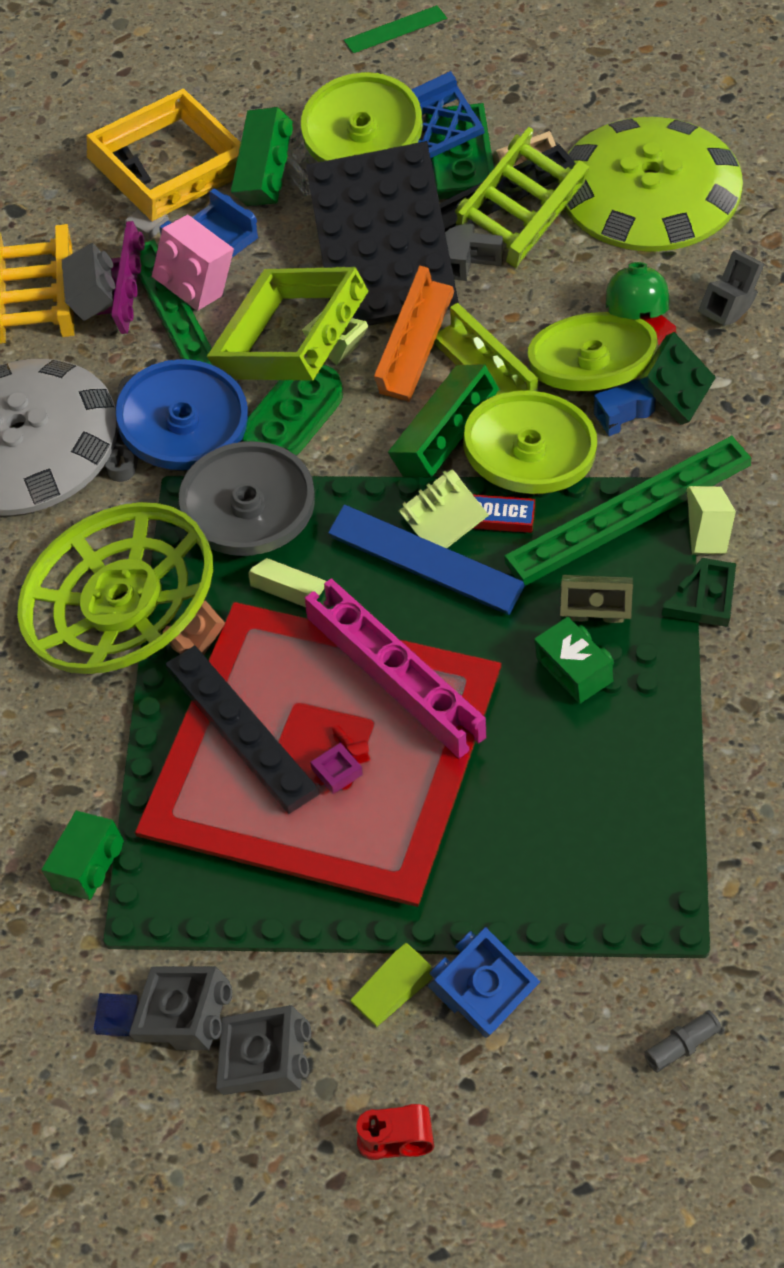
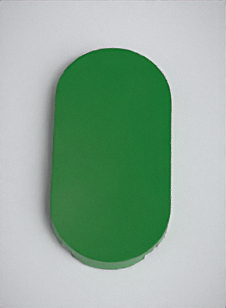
(295, 410)

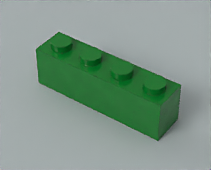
(442, 421)

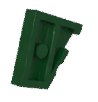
(704, 594)

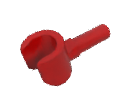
(358, 750)

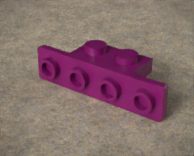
(125, 275)

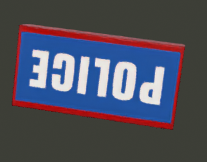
(507, 513)

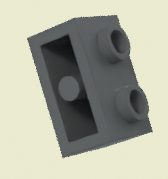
(88, 281)

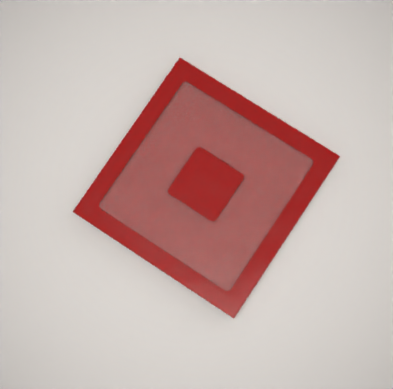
(365, 837)

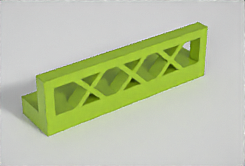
(475, 345)

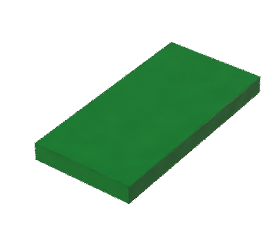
(464, 164)

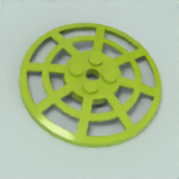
(110, 582)

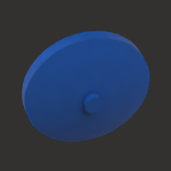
(180, 412)

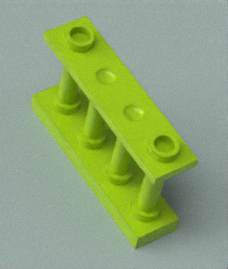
(534, 222)

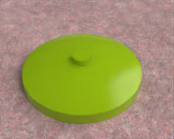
(360, 116)
(592, 351)
(530, 442)

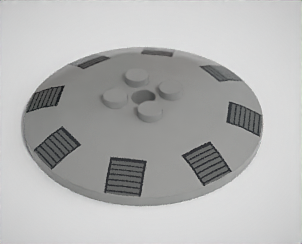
(63, 437)

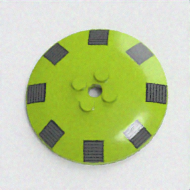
(652, 211)

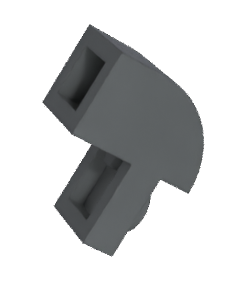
(470, 247)
(735, 292)

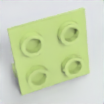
(443, 510)

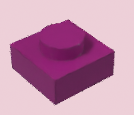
(336, 768)

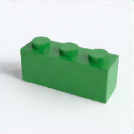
(262, 156)

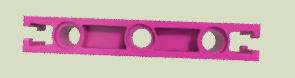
(411, 683)

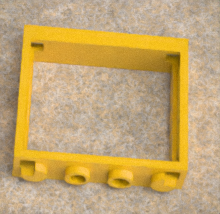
(147, 120)

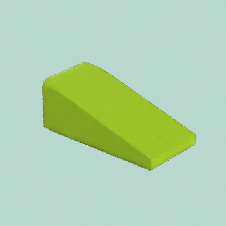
(392, 985)

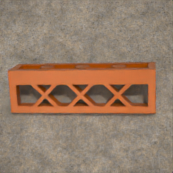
(413, 336)

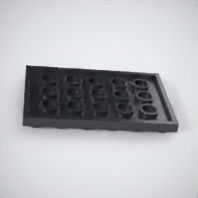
(385, 221)

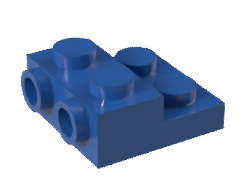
(482, 981)

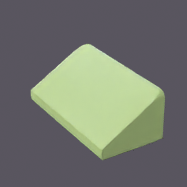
(284, 581)

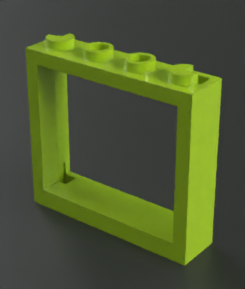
(273, 285)

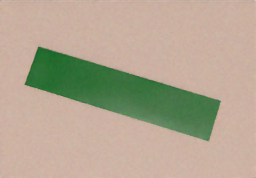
(395, 29)

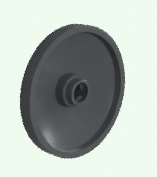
(248, 497)

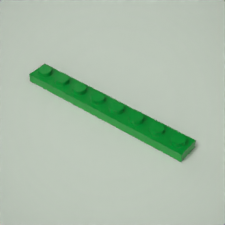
(626, 511)

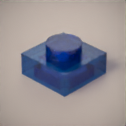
(115, 1014)

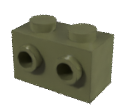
(596, 597)

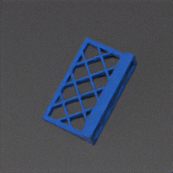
(432, 97)

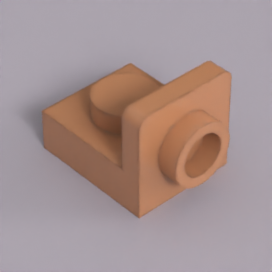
(199, 632)

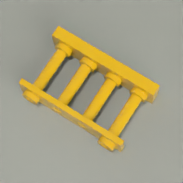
(62, 313)

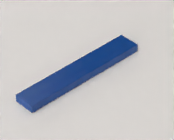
(427, 559)

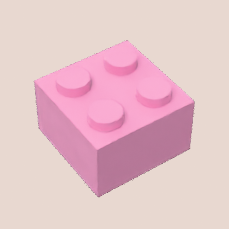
(192, 262)

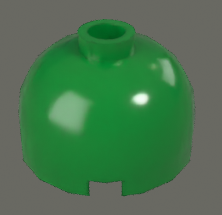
(636, 292)

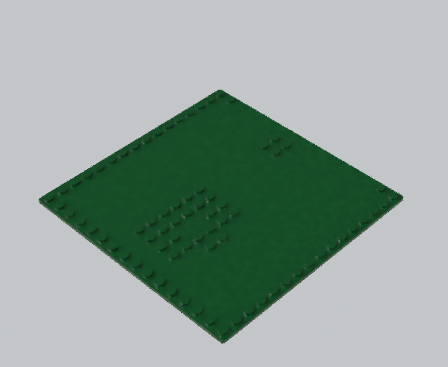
(571, 816)

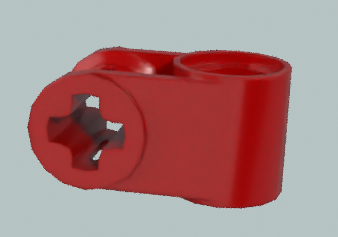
(399, 1131)

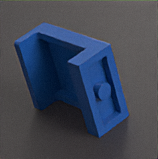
(227, 221)

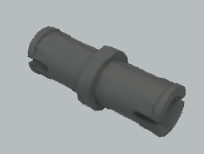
(682, 1041)

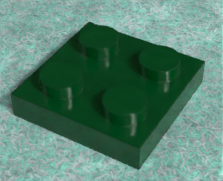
(677, 378)

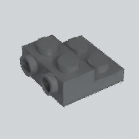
(182, 1006)
(263, 1051)

